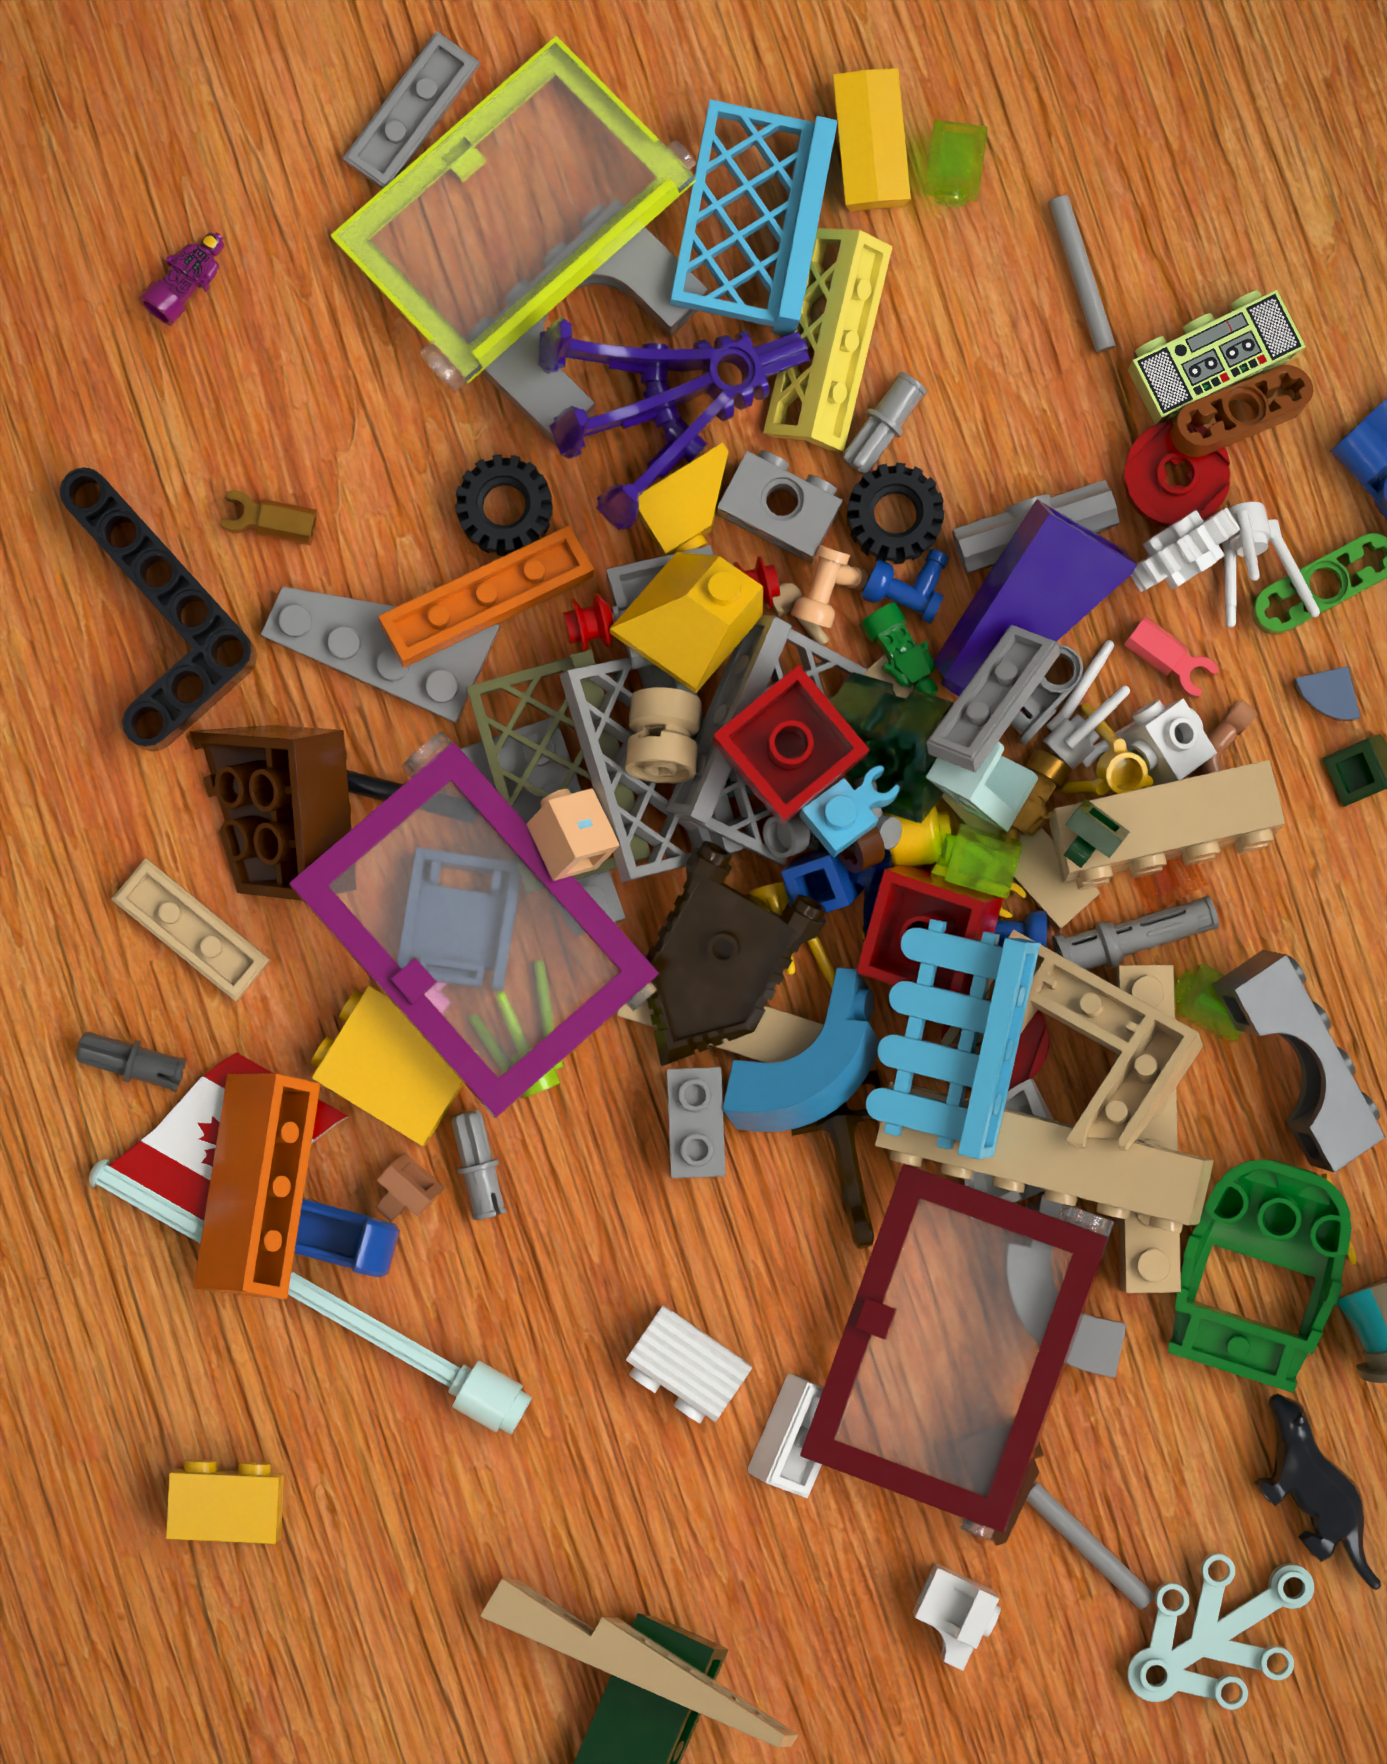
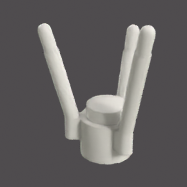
(1248, 543)
(1074, 739)

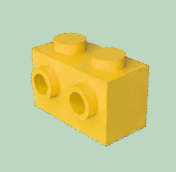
(225, 1504)

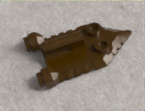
(720, 957)

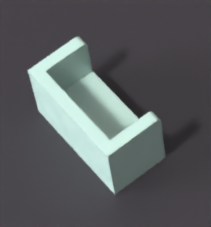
(992, 792)

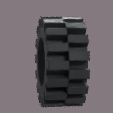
(496, 473)
(901, 481)

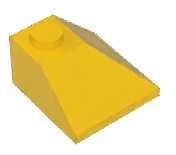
(691, 616)

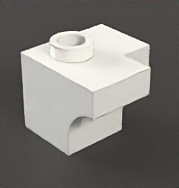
(958, 1610)

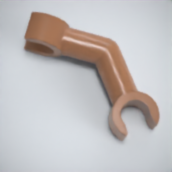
(1230, 727)

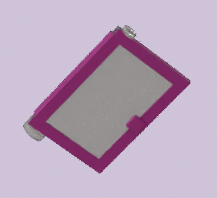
(471, 931)

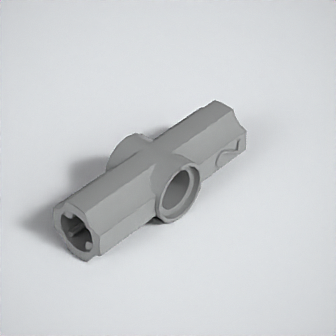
(984, 540)

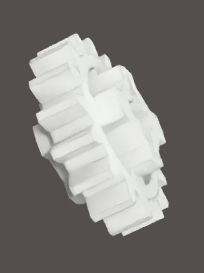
(1184, 549)

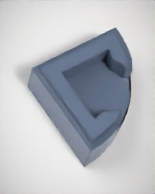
(1330, 694)

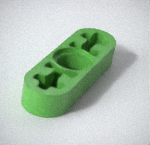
(1296, 615)

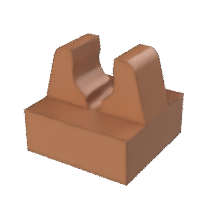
(407, 1187)

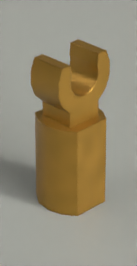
(272, 519)

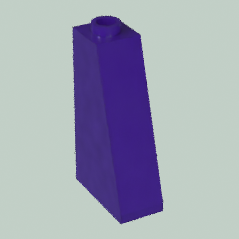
(1040, 583)

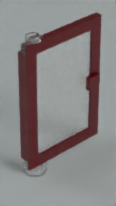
(956, 1347)

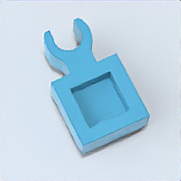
(845, 814)

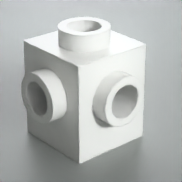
(1168, 740)

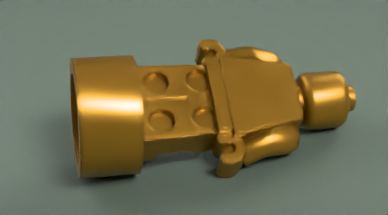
(1051, 774)

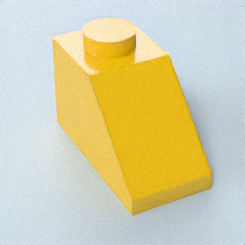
(684, 504)

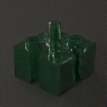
(897, 739)

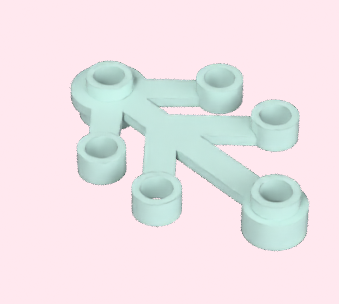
(1213, 1637)

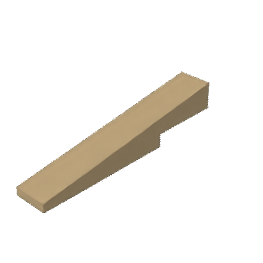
(629, 1656)

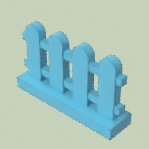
(997, 1019)

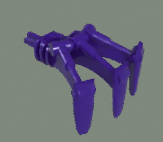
(653, 361)

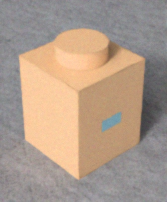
(572, 833)

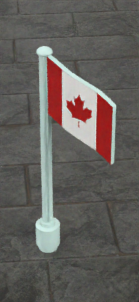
(171, 1181)

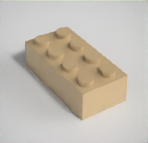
(1176, 821)

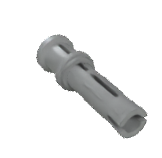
(1111, 942)

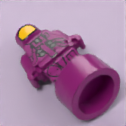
(190, 268)

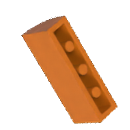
(257, 1185)

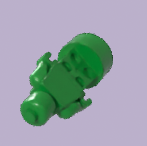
(907, 662)

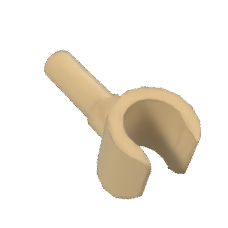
(784, 603)

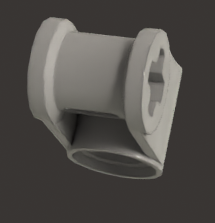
(1046, 698)

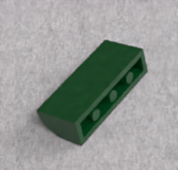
(639, 1724)

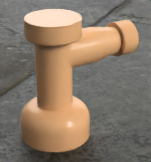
(830, 571)

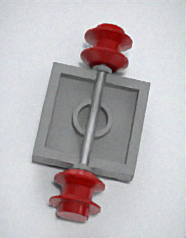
(626, 584)

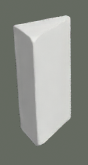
(779, 1448)

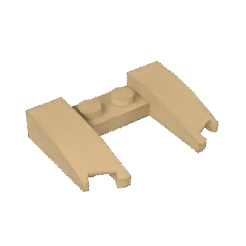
(1150, 1045)

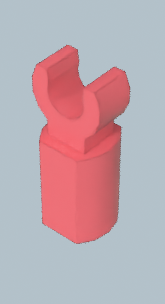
(1168, 655)

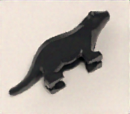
(1317, 1488)

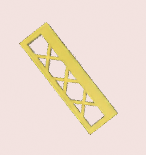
(838, 338)

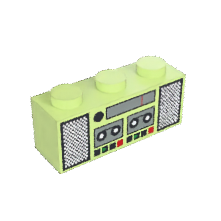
(1215, 354)

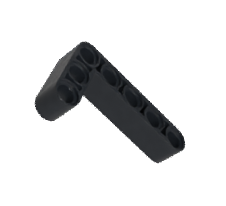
(169, 600)

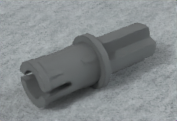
(131, 1060)

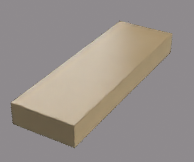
(191, 930)

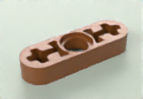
(1230, 430)

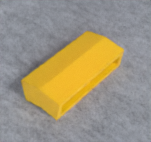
(872, 139)

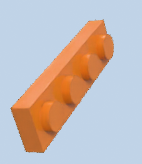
(486, 596)

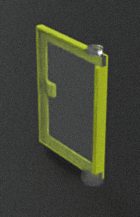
(512, 210)

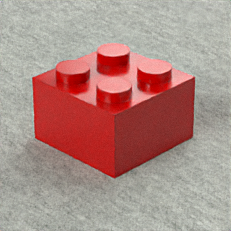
(790, 745)
(909, 900)

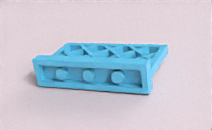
(799, 222)

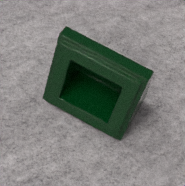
(1359, 769)

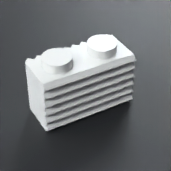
(688, 1365)

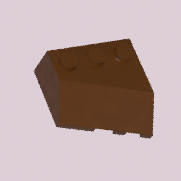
(279, 800)

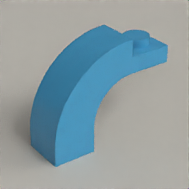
(817, 1080)

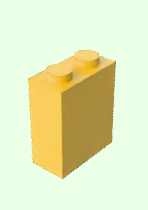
(387, 1067)

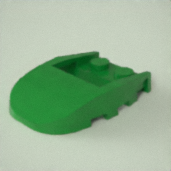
(1279, 1218)

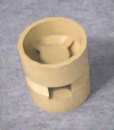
(663, 730)

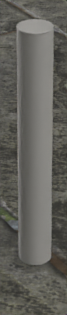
(1082, 274)
(1089, 1546)

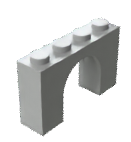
(640, 270)

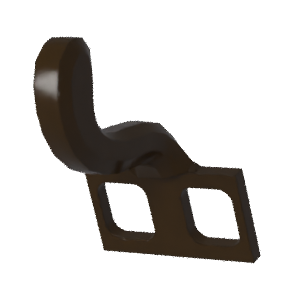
(841, 1129)

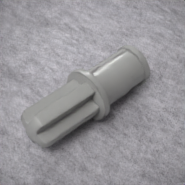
(884, 423)
(477, 1165)

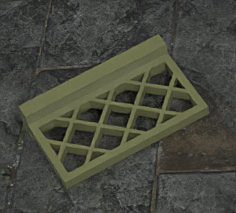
(608, 744)

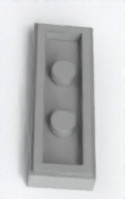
(412, 111)
(993, 698)

